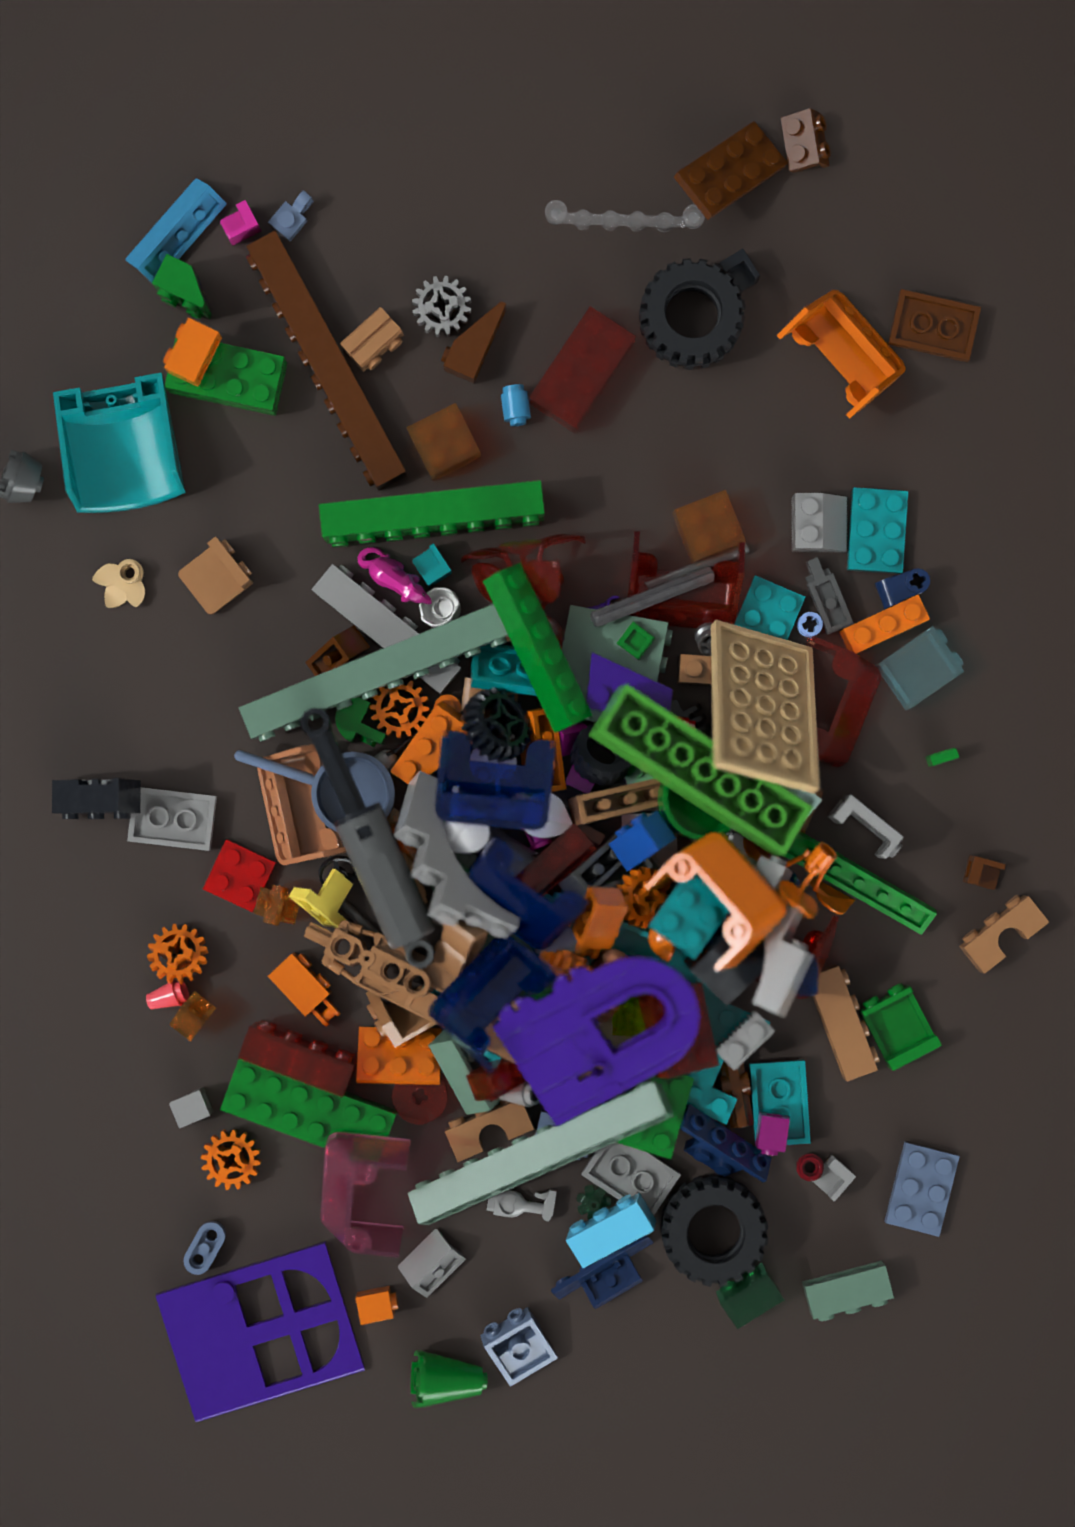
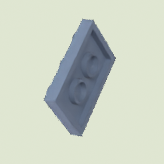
(921, 1189)

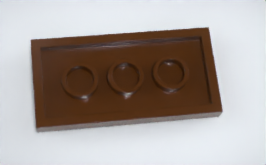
(730, 170)

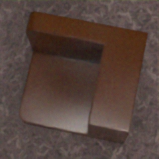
(982, 872)

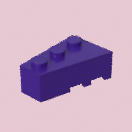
(608, 676)

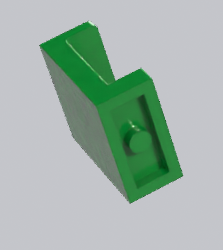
(899, 1026)

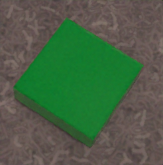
(636, 640)
(942, 756)

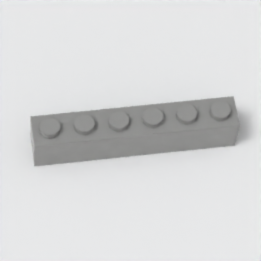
(375, 618)

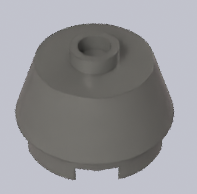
(20, 478)

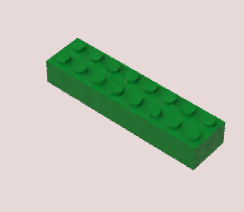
(431, 513)

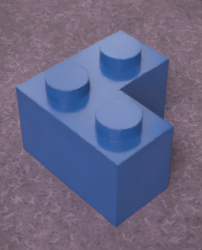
(642, 840)

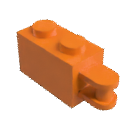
(599, 921)
(304, 987)

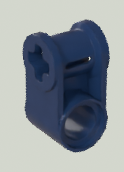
(898, 587)

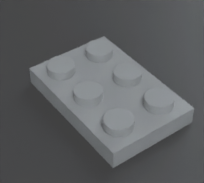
(174, 819)
(631, 1171)

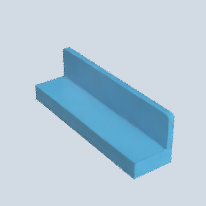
(177, 228)

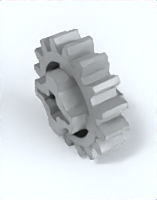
(432, 310)

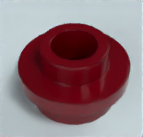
(813, 1175)

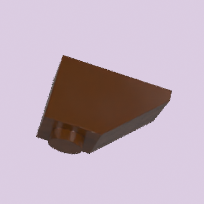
(338, 651)

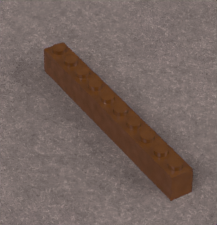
(326, 361)

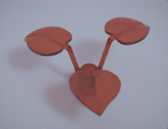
(521, 548)
(543, 577)

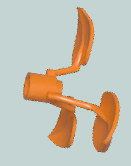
(816, 863)

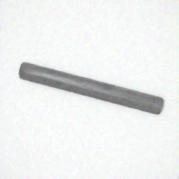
(652, 596)

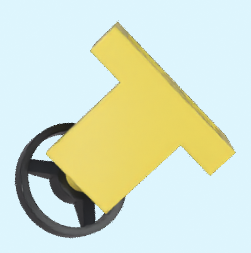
(328, 901)

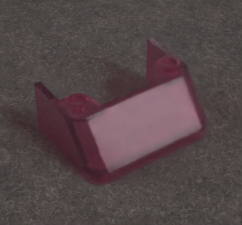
(351, 1161)

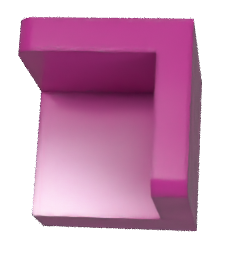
(240, 224)

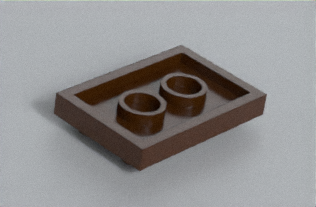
(934, 325)

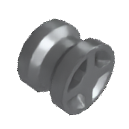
(701, 634)

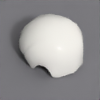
(444, 607)

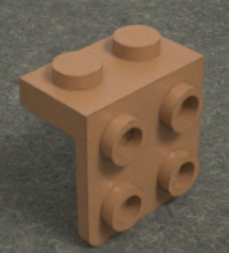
(216, 576)
(396, 1021)

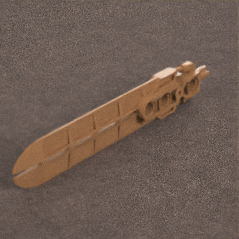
(375, 977)

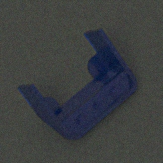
(484, 989)

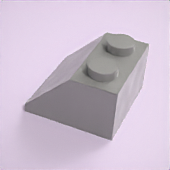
(819, 522)

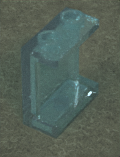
(920, 667)

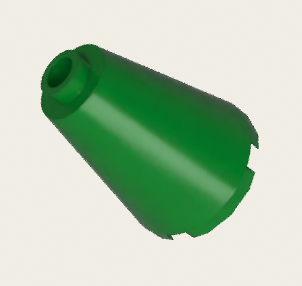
(444, 1379)

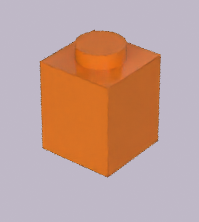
(376, 1305)

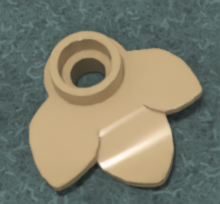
(118, 586)

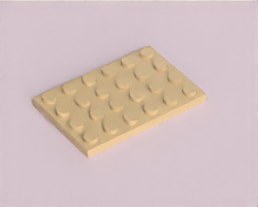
(764, 707)

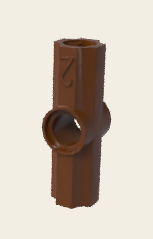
(737, 1084)

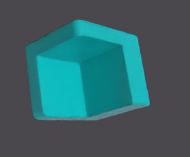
(432, 566)

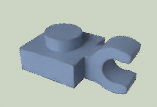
(289, 218)

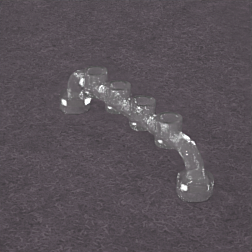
(557, 213)

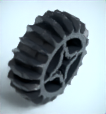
(492, 730)

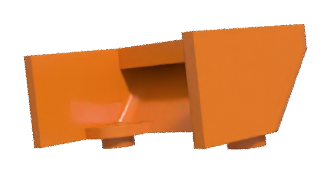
(849, 345)
(738, 885)

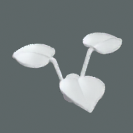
(472, 838)

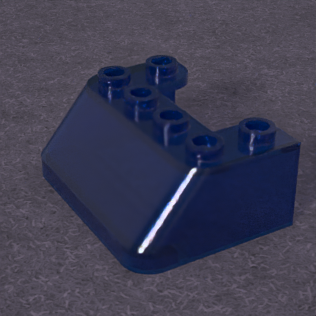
(494, 791)

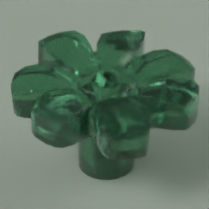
(592, 1197)

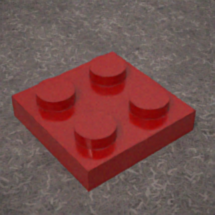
(239, 875)

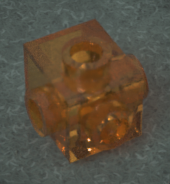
(276, 906)

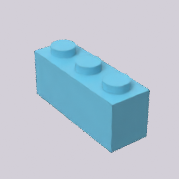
(610, 1229)

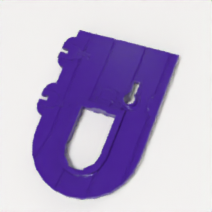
(561, 1037)

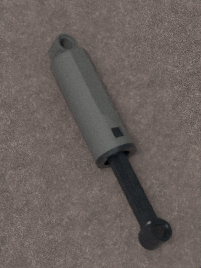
(374, 852)

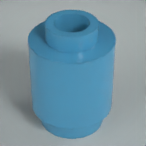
(515, 405)

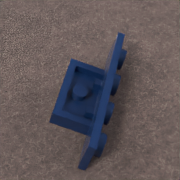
(721, 1147)
(606, 1277)

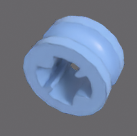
(804, 632)

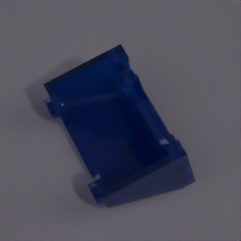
(540, 920)

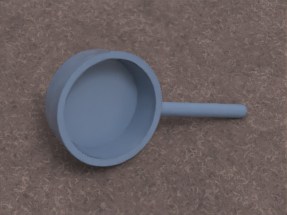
(368, 773)

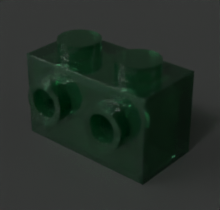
(750, 1296)

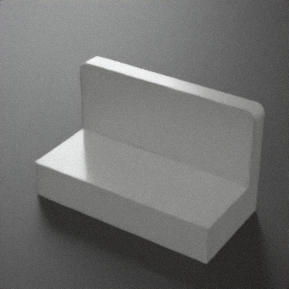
(430, 1263)

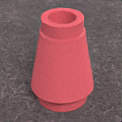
(168, 996)

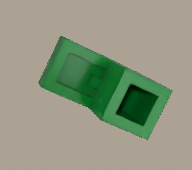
(350, 723)

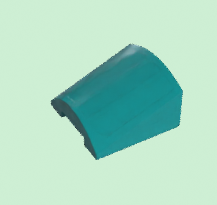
(118, 446)

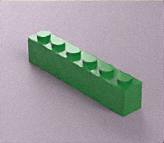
(537, 647)

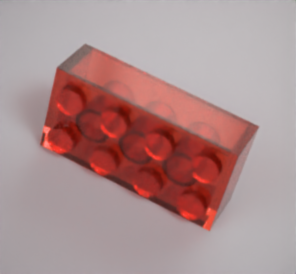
(582, 369)
(298, 1058)

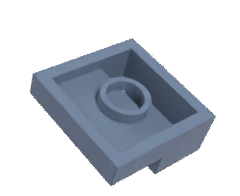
(518, 1345)

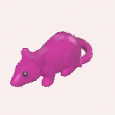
(390, 574)

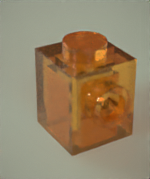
(192, 1016)

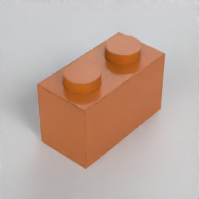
(192, 351)

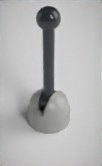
(389, 757)

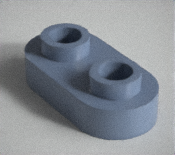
(204, 1246)

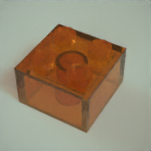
(443, 441)
(708, 526)

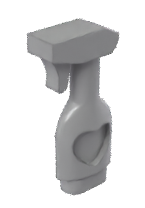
(514, 1204)

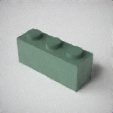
(455, 1066)
(848, 1290)

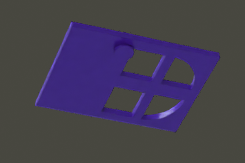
(217, 1345)

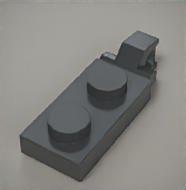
(827, 597)

